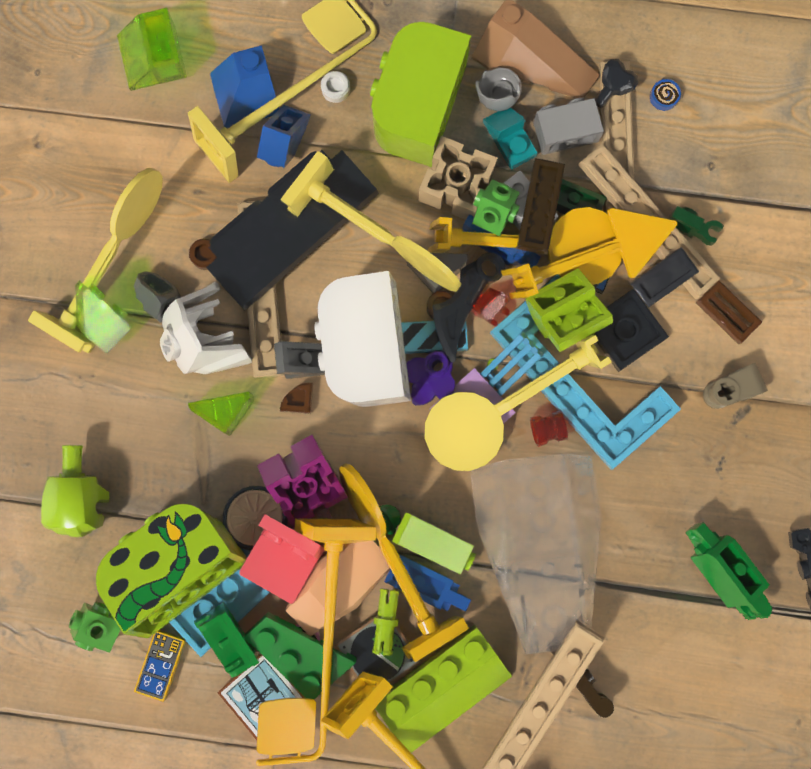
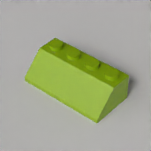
(442, 689)

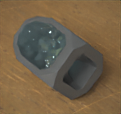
(155, 293)

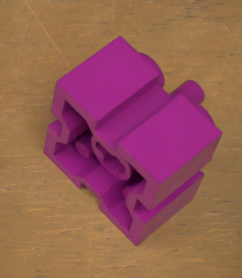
(302, 480)

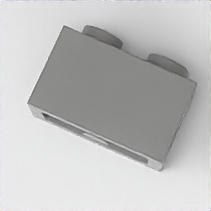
(568, 125)

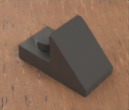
(297, 359)

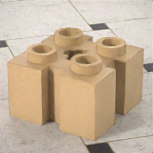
(447, 164)

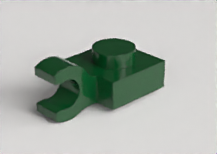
(692, 225)

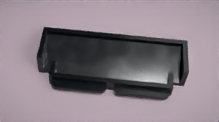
(271, 241)

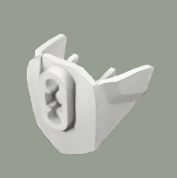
(189, 346)

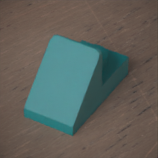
(510, 137)

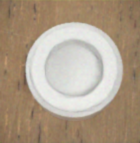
(335, 86)

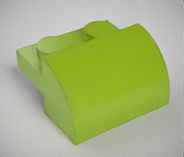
(568, 310)

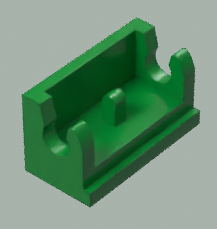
(227, 640)

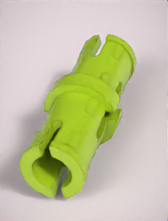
(385, 622)

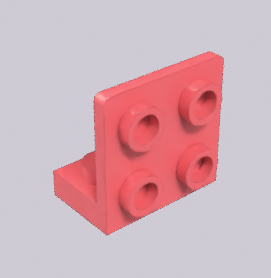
(281, 560)

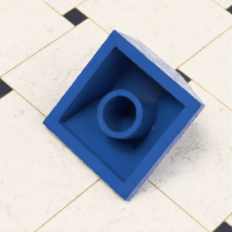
(242, 85)

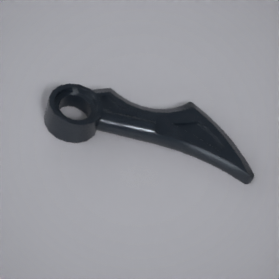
(452, 314)

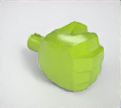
(72, 497)

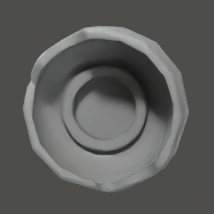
(499, 89)

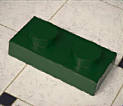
(575, 196)

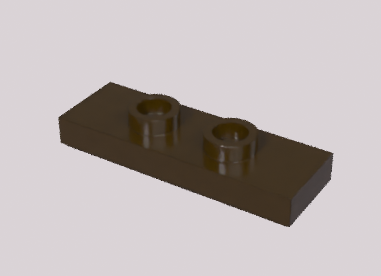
(540, 206)

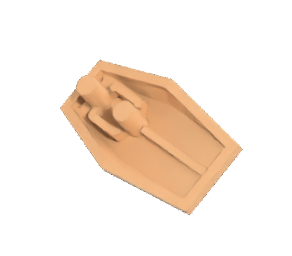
(358, 573)

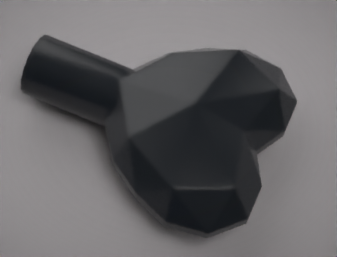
(615, 81)

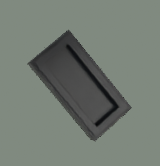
(664, 277)

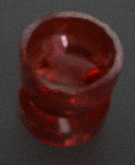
(549, 428)

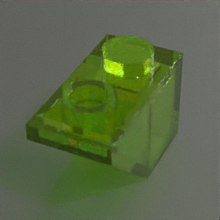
(97, 319)

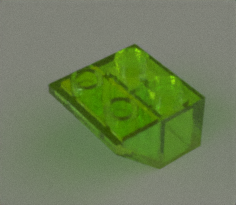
(151, 50)

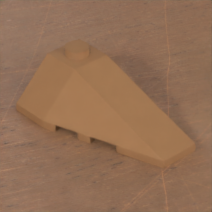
(533, 52)

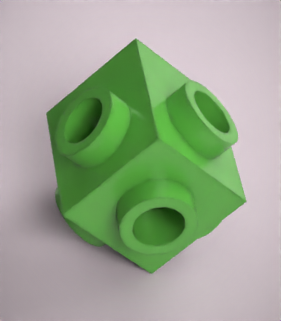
(496, 201)
(94, 627)

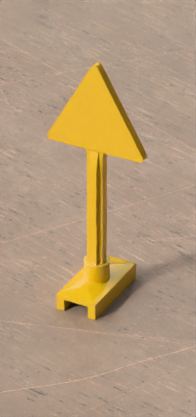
(635, 238)

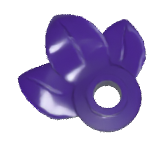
(428, 382)

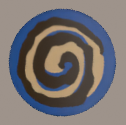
(665, 94)

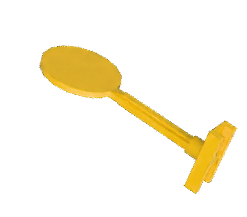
(571, 234)
(369, 512)

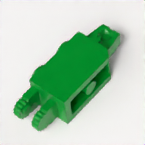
(730, 572)

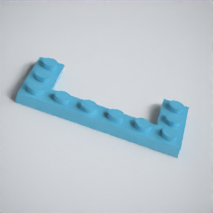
(608, 441)

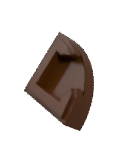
(298, 399)

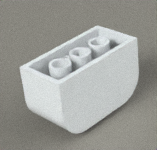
(363, 340)

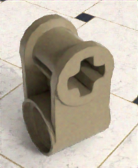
(737, 387)

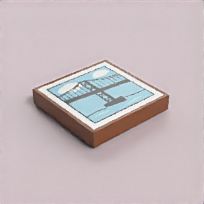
(253, 687)

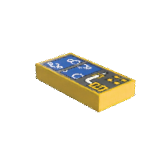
(160, 665)

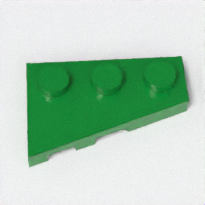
(296, 654)

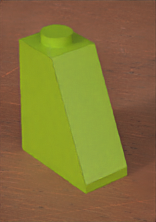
(434, 544)

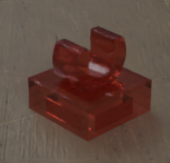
(490, 304)

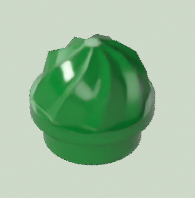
(392, 518)

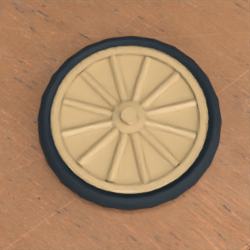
(245, 513)

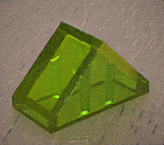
(223, 411)

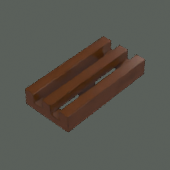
(721, 320)

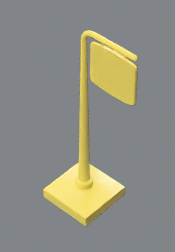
(334, 27)

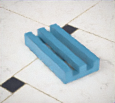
(495, 380)

